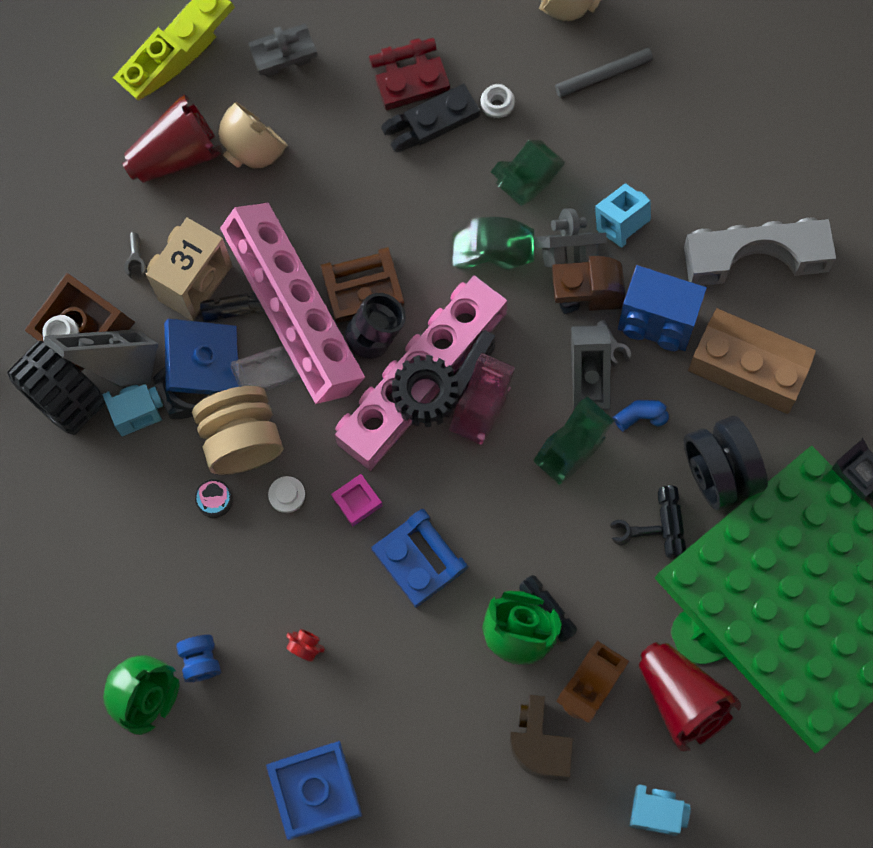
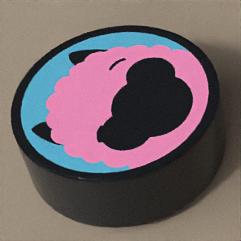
(213, 498)

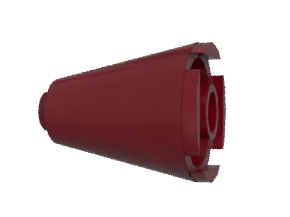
(171, 144)
(686, 695)

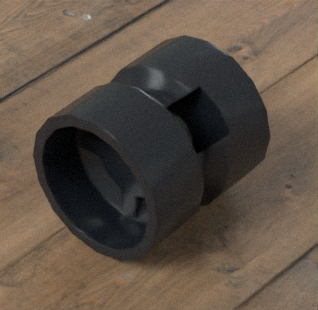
(375, 325)

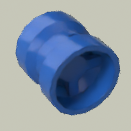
(198, 658)

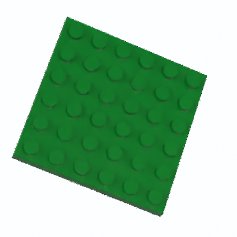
(790, 595)

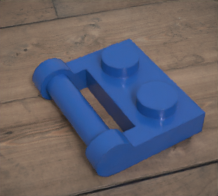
(408, 564)

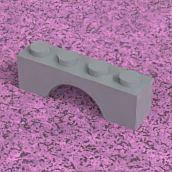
(802, 246)

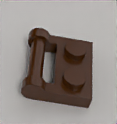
(349, 295)

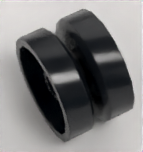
(725, 462)

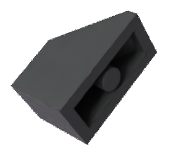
(591, 364)

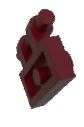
(411, 82)

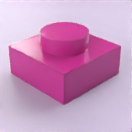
(356, 500)

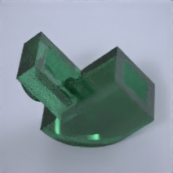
(528, 172)
(494, 241)
(574, 442)

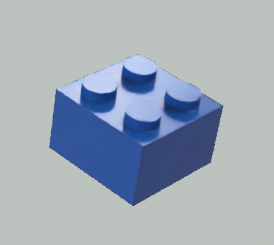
(660, 309)

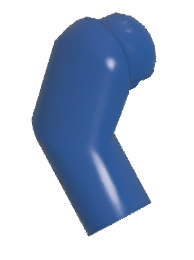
(642, 409)

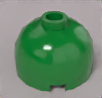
(519, 628)
(139, 692)

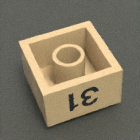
(189, 268)

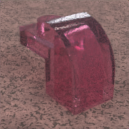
(483, 399)

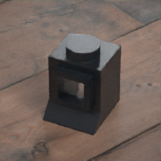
(857, 469)

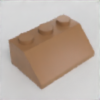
(752, 361)

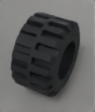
(56, 387)

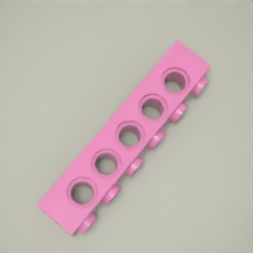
(471, 298)
(292, 303)

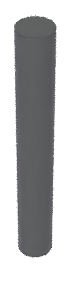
(604, 72)

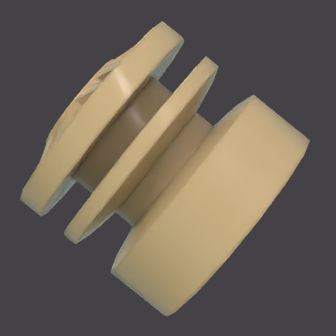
(237, 430)

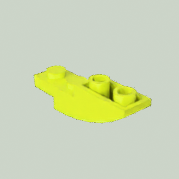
(174, 48)

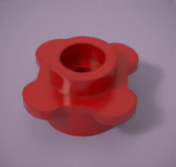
(304, 644)

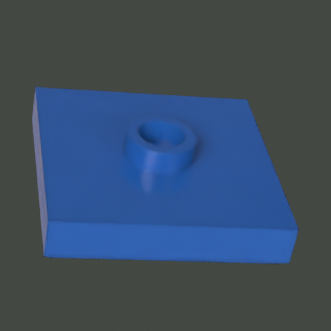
(199, 356)
(314, 790)

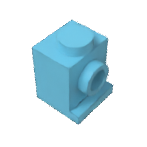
(622, 214)
(134, 408)
(658, 811)

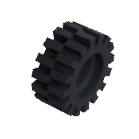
(415, 372)

